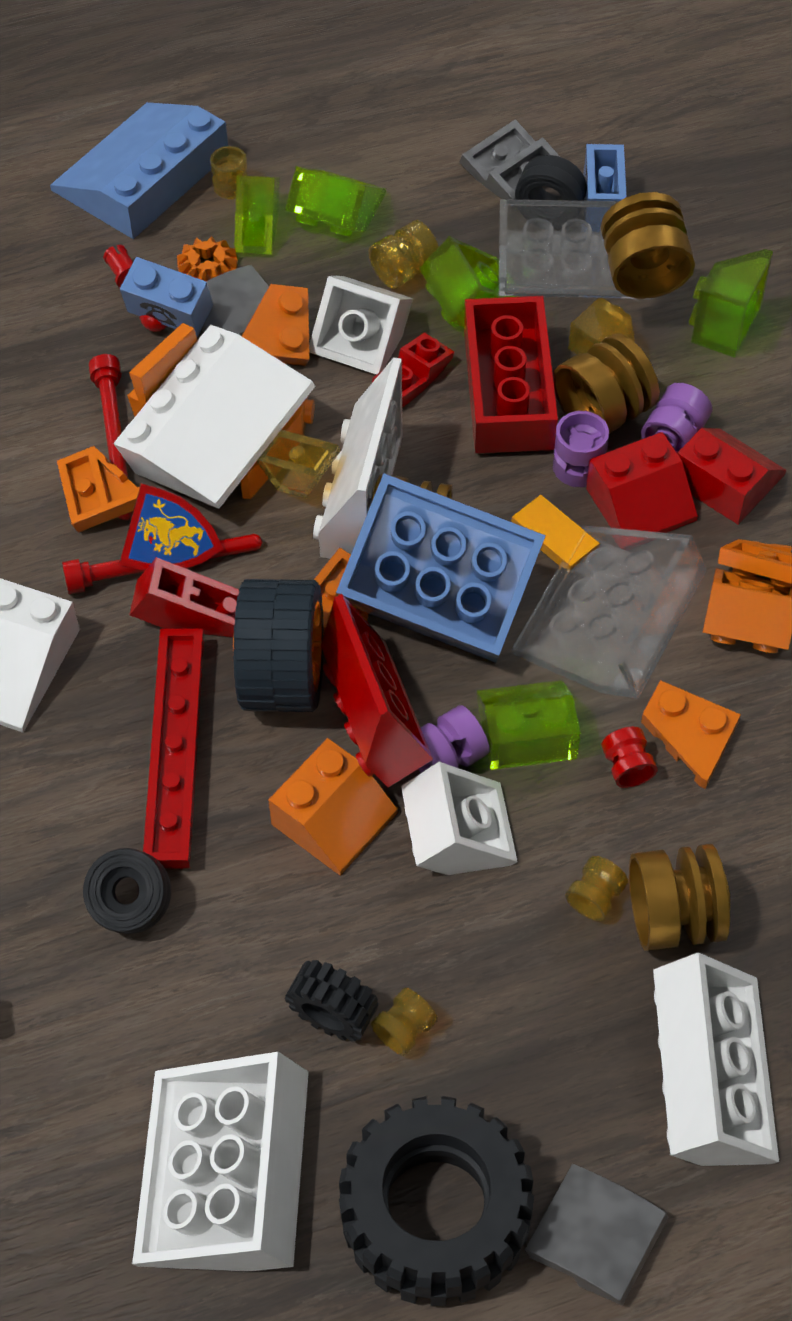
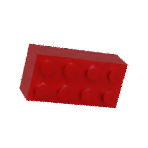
(510, 374)

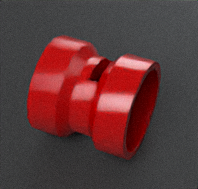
(629, 758)

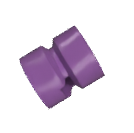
(678, 414)
(578, 439)
(455, 739)

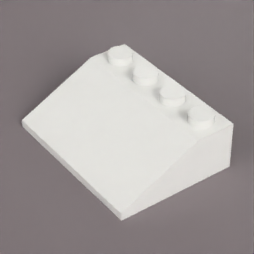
(213, 417)
(368, 450)
(33, 644)
(223, 1166)

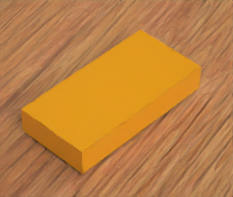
(560, 531)

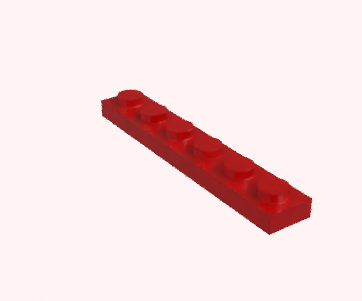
(174, 747)

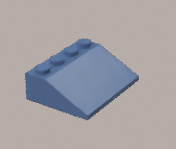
(144, 165)
(440, 567)

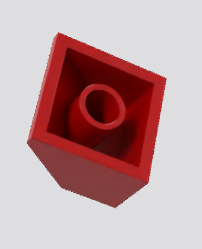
(727, 473)
(642, 486)

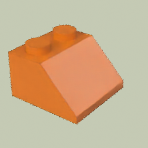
(749, 611)
(331, 807)

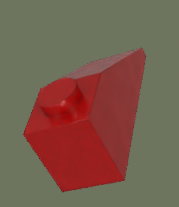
(184, 599)

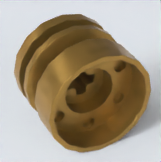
(647, 245)
(608, 381)
(689, 896)

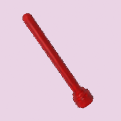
(105, 374)
(82, 574)

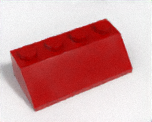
(371, 696)

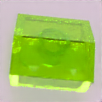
(333, 200)
(457, 274)
(729, 301)
(529, 724)

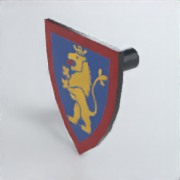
(167, 529)

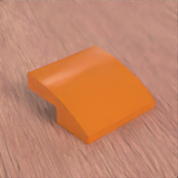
(158, 365)

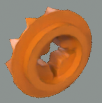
(224, 259)

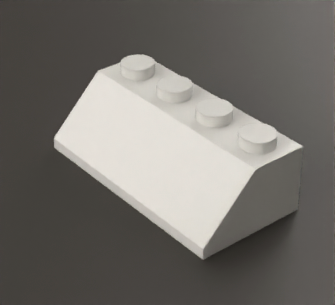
(714, 1064)

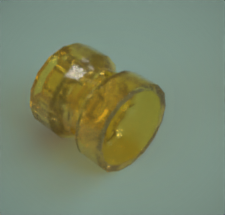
(226, 165)
(596, 888)
(404, 1021)

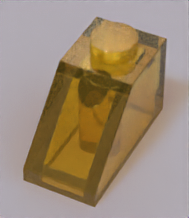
(598, 323)
(297, 462)

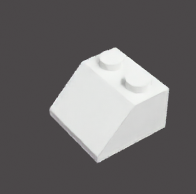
(359, 324)
(457, 821)

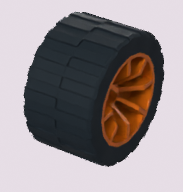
(278, 645)

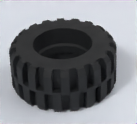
(451, 1137)

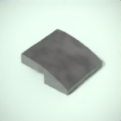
(502, 158)
(235, 299)
(597, 1234)

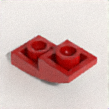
(421, 364)

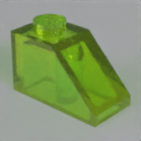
(256, 214)

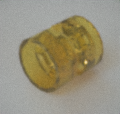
(401, 255)

